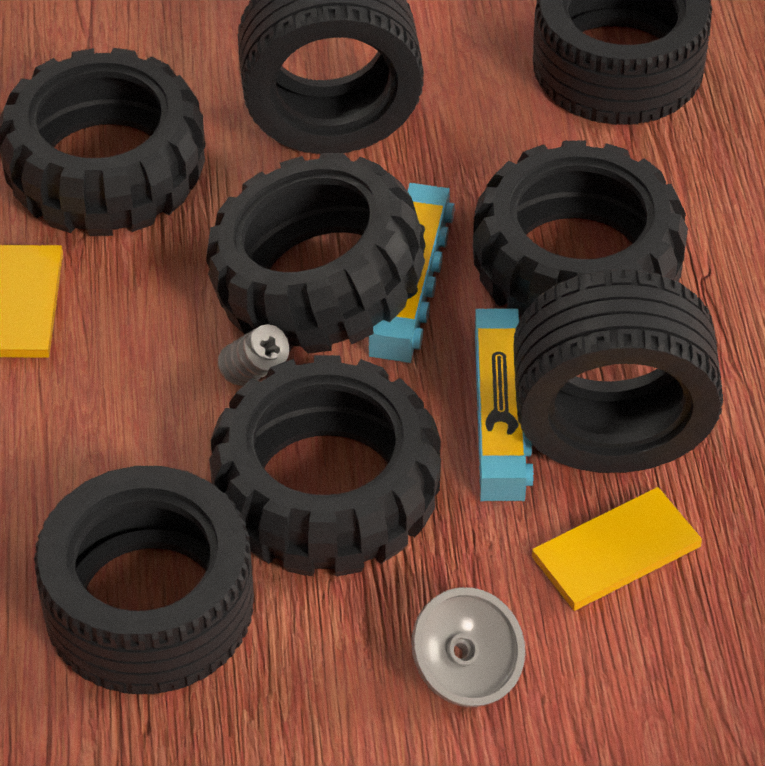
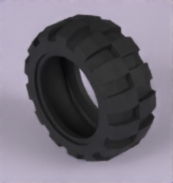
(573, 184)
(107, 190)
(301, 203)
(328, 401)

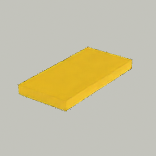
(28, 298)
(616, 548)

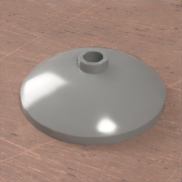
(488, 641)

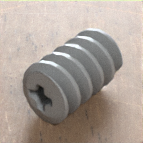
(253, 354)

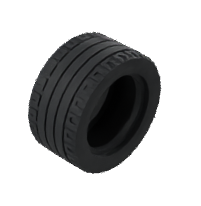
(616, 80)
(337, 112)
(614, 321)
(134, 512)

